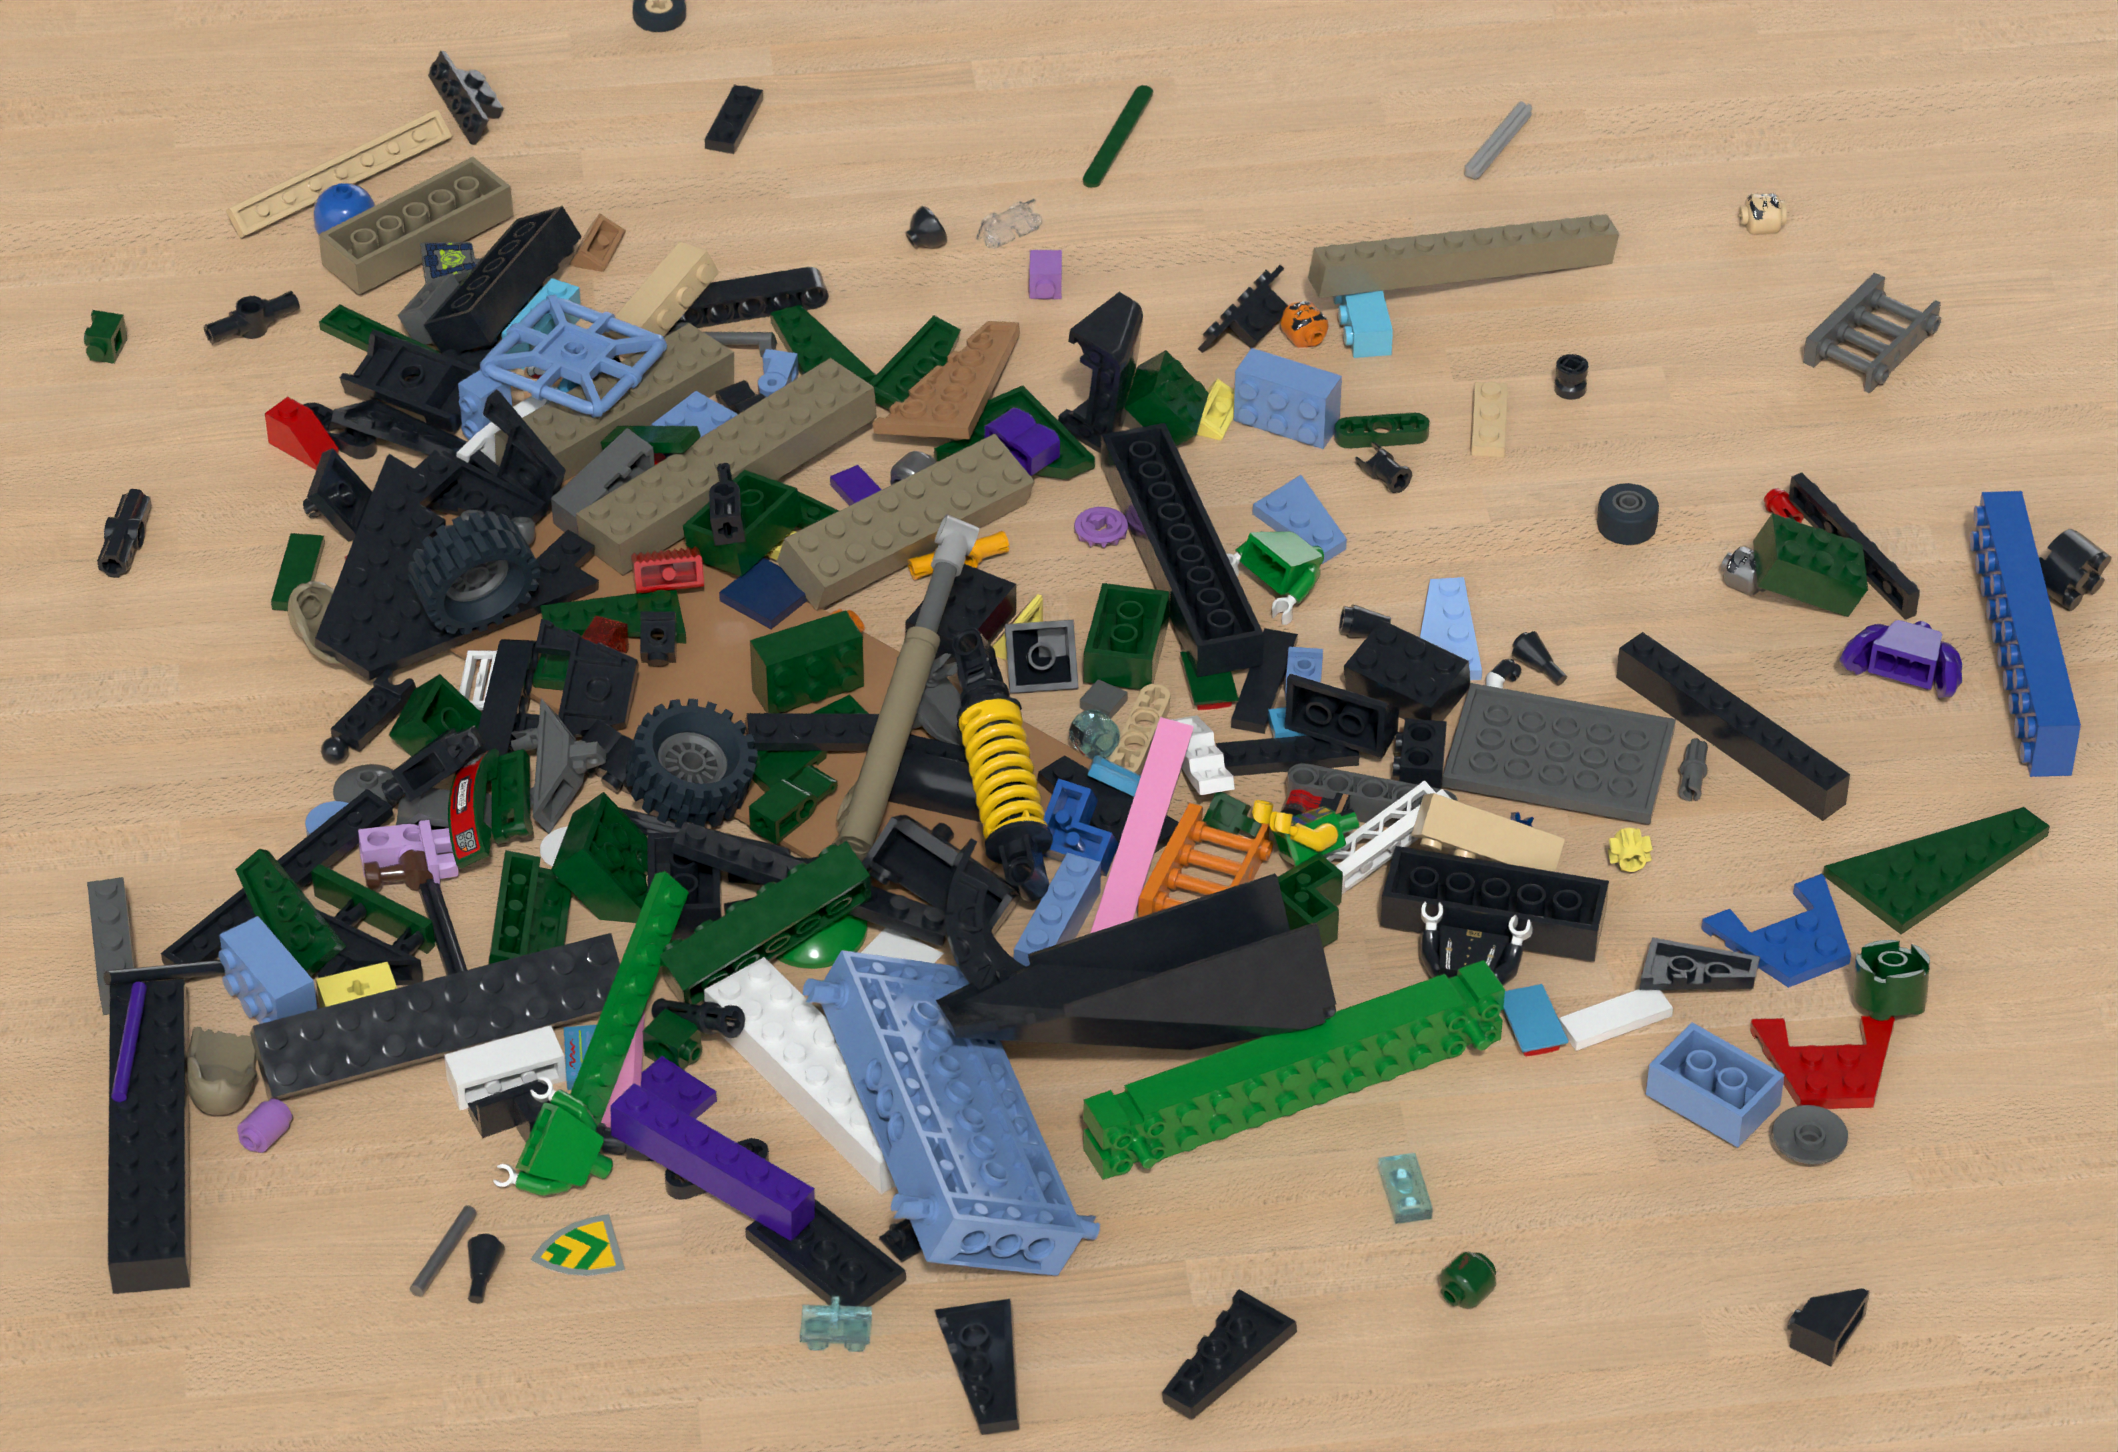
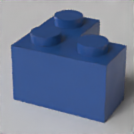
(1069, 821)

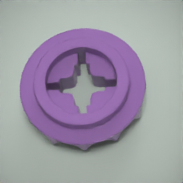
(1097, 517)

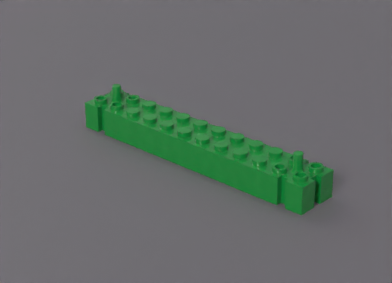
(1292, 1070)

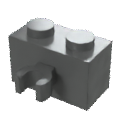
(424, 305)

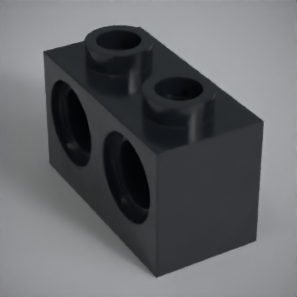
(1421, 752)

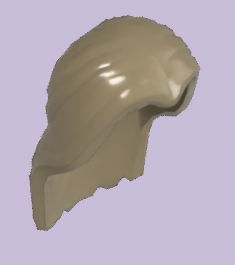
(306, 611)
(220, 1070)

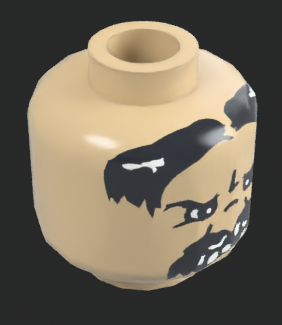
(1763, 213)

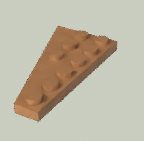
(954, 396)

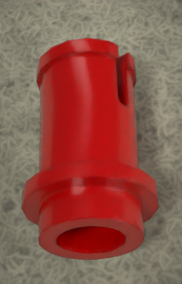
(1779, 503)

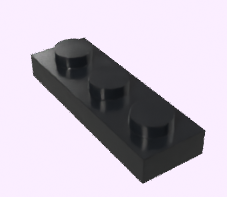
(734, 119)

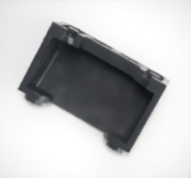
(1111, 349)

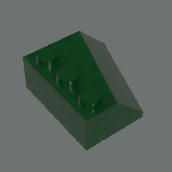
(604, 861)

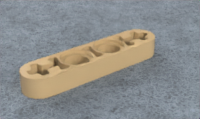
(1138, 734)

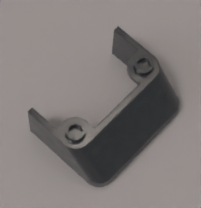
(922, 863)

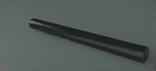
(163, 972)

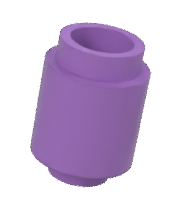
(264, 1125)

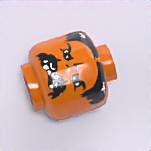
(1302, 324)

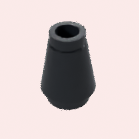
(1359, 621)

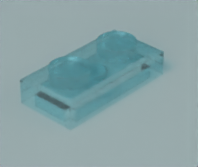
(1405, 1188)

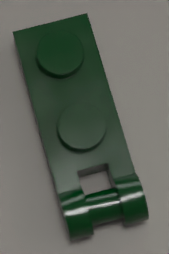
(511, 797)

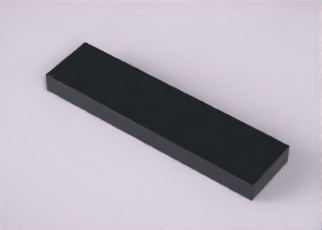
(1264, 683)

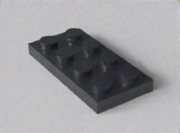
(831, 1259)

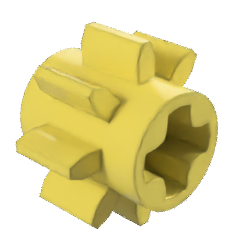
(1630, 849)

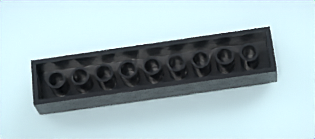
(1182, 550)
(434, 1018)
(150, 1145)

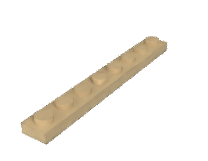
(346, 168)

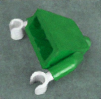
(1283, 563)
(559, 1148)

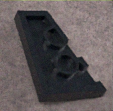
(1689, 966)

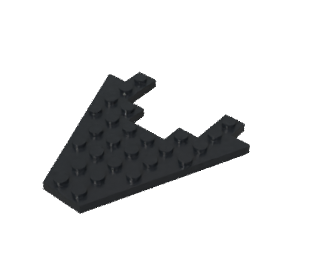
(374, 611)

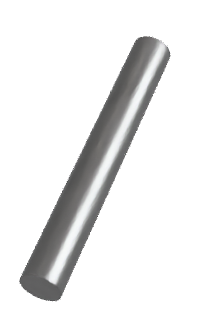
(443, 1251)

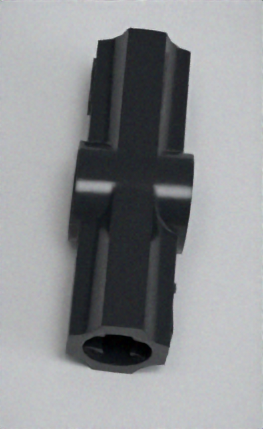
(124, 533)

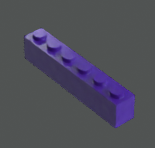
(712, 1162)

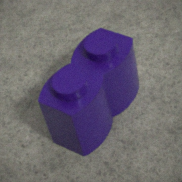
(1028, 442)

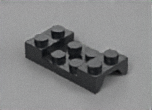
(431, 395)

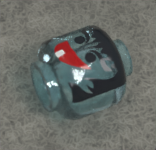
(1094, 734)

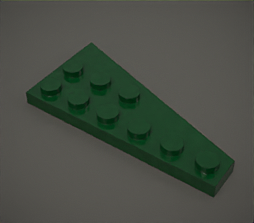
(1926, 873)

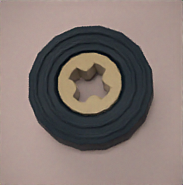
(659, 14)

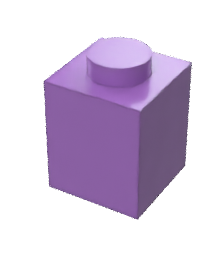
(1045, 274)

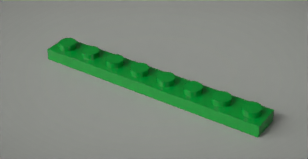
(629, 994)

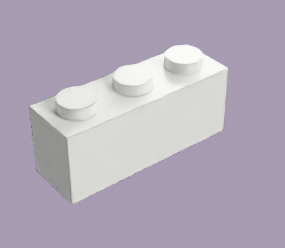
(504, 1065)

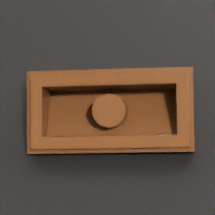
(598, 244)

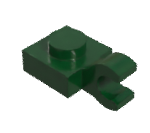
(1230, 815)

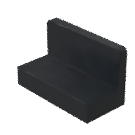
(497, 1111)

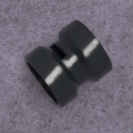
(1571, 376)

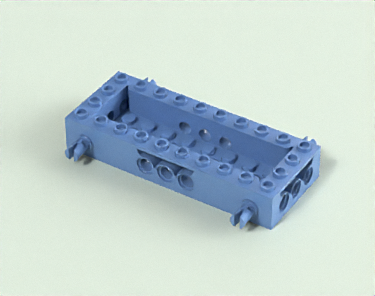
(948, 1120)

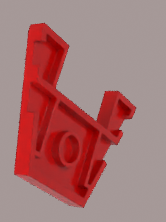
(1828, 1074)

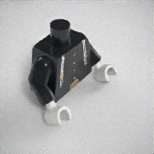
(1458, 947)

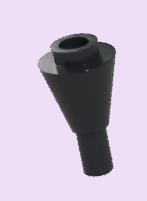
(1532, 651)
(484, 1255)

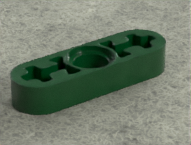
(1351, 434)

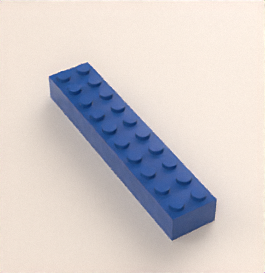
(2025, 634)

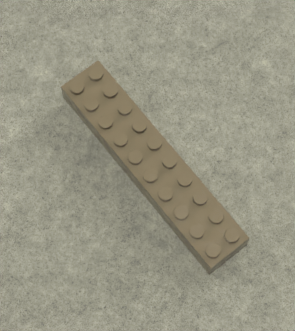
(763, 439)

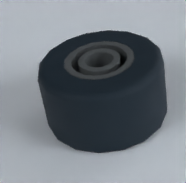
(1628, 514)

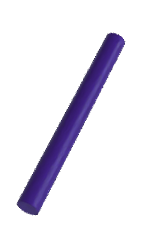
(129, 1042)

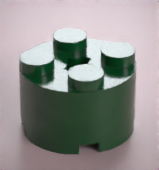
(1891, 979)

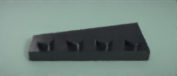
(1112, 804)

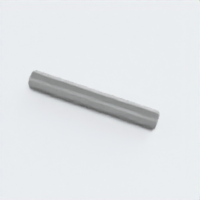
(1498, 140)

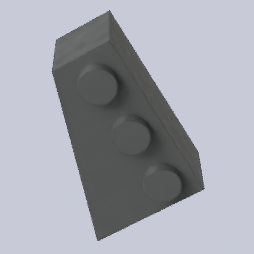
(609, 470)

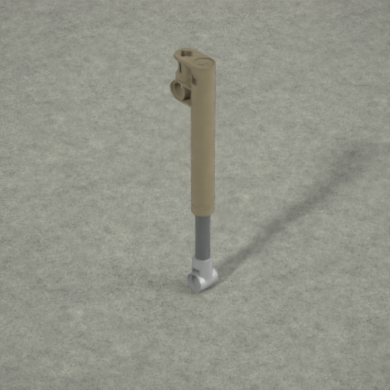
(867, 799)

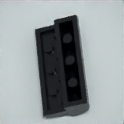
(935, 779)

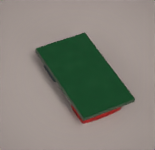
(1212, 690)

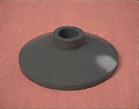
(360, 778)
(1810, 1134)

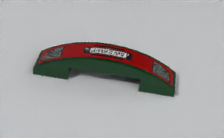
(467, 830)

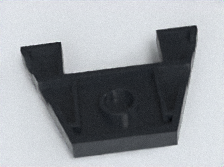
(525, 458)
(596, 682)

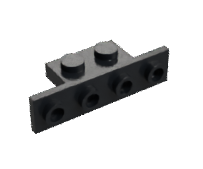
(465, 95)
(1254, 316)

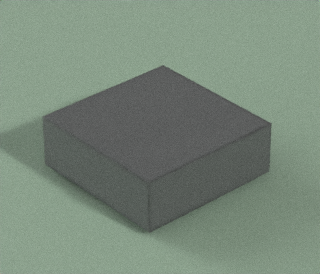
(1104, 698)

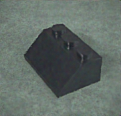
(1340, 716)

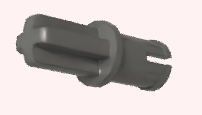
(1693, 770)

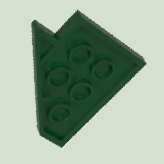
(1073, 455)

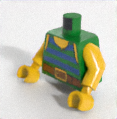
(1306, 833)

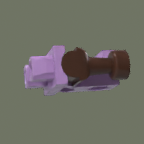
(406, 854)

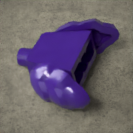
(1906, 654)

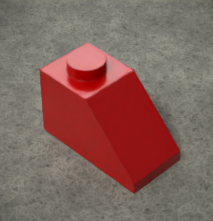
(297, 432)

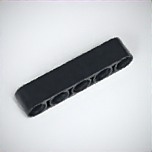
(756, 297)
(507, 694)

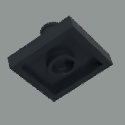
(337, 494)

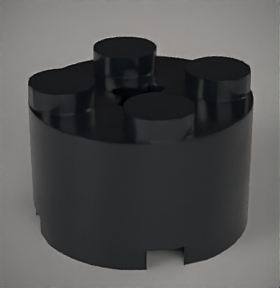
(2073, 568)

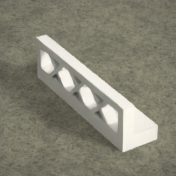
(1381, 848)

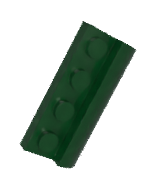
(528, 910)

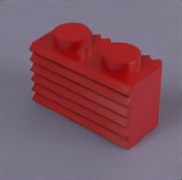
(667, 570)

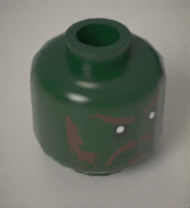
(1468, 1279)

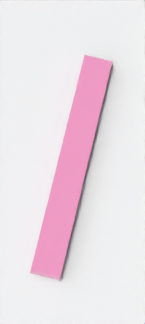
(1144, 824)

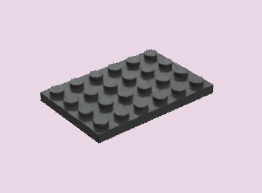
(1559, 753)

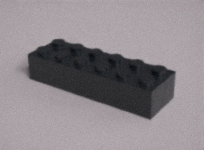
(503, 281)
(1485, 895)

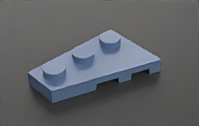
(1299, 510)

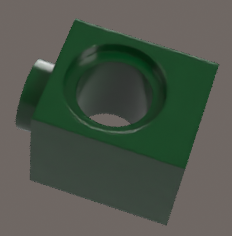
(673, 1039)

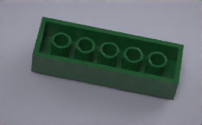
(767, 923)

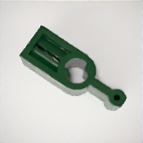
(789, 804)

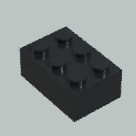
(976, 602)
(1407, 673)
(700, 880)

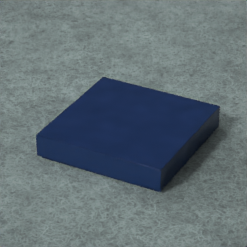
(764, 594)

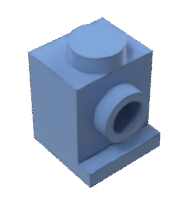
(1305, 663)

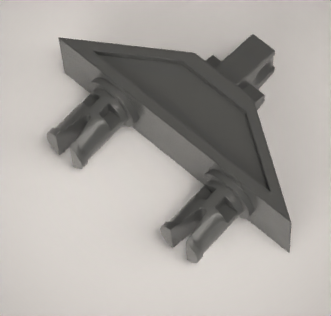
(940, 703)
(558, 764)

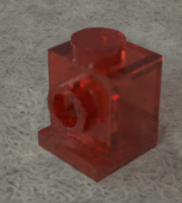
(609, 633)

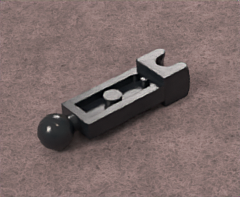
(367, 717)

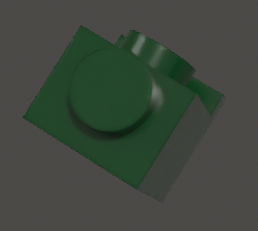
(105, 336)

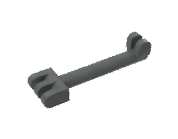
(765, 340)

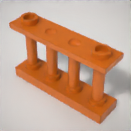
(1181, 852)

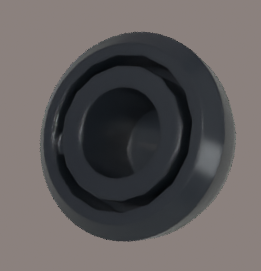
(926, 229)

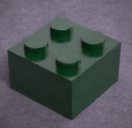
(1167, 395)

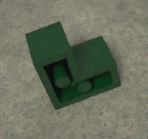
(1312, 896)

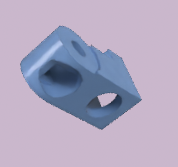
(778, 370)

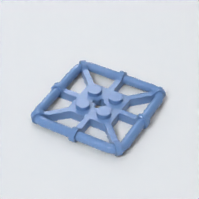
(557, 355)

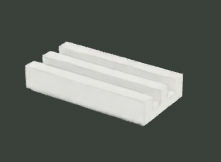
(468, 674)

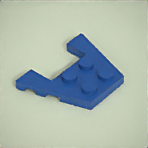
(1796, 946)

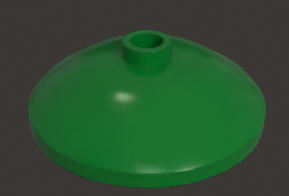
(825, 945)

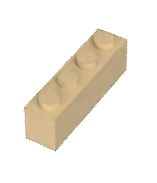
(668, 291)
(1484, 835)

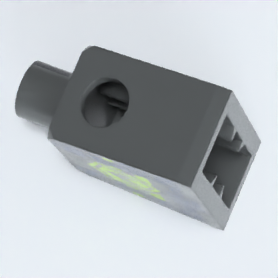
(447, 258)

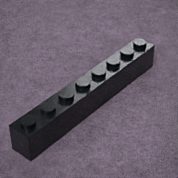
(1733, 726)

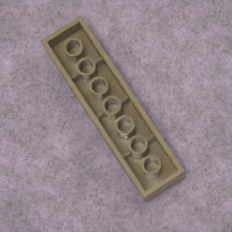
(687, 365)
(902, 521)

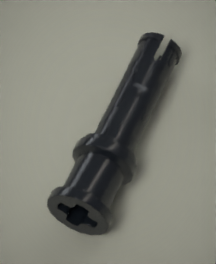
(708, 1017)

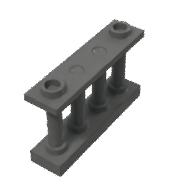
(1857, 311)

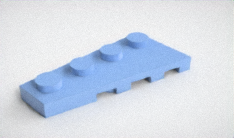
(1450, 623)

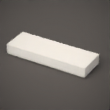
(1615, 1017)

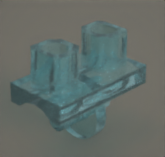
(836, 1325)

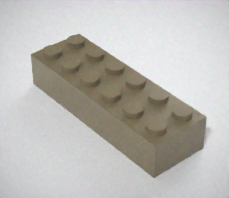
(389, 235)

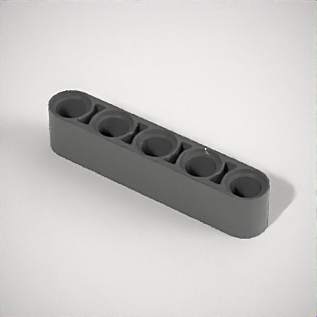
(1367, 793)

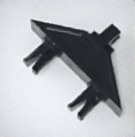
(433, 763)
(366, 950)

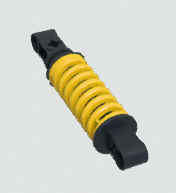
(1001, 767)

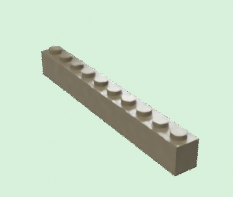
(1462, 255)

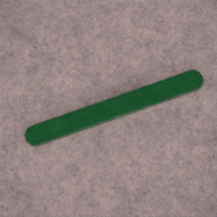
(1117, 136)

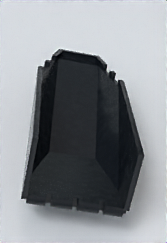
(1162, 981)

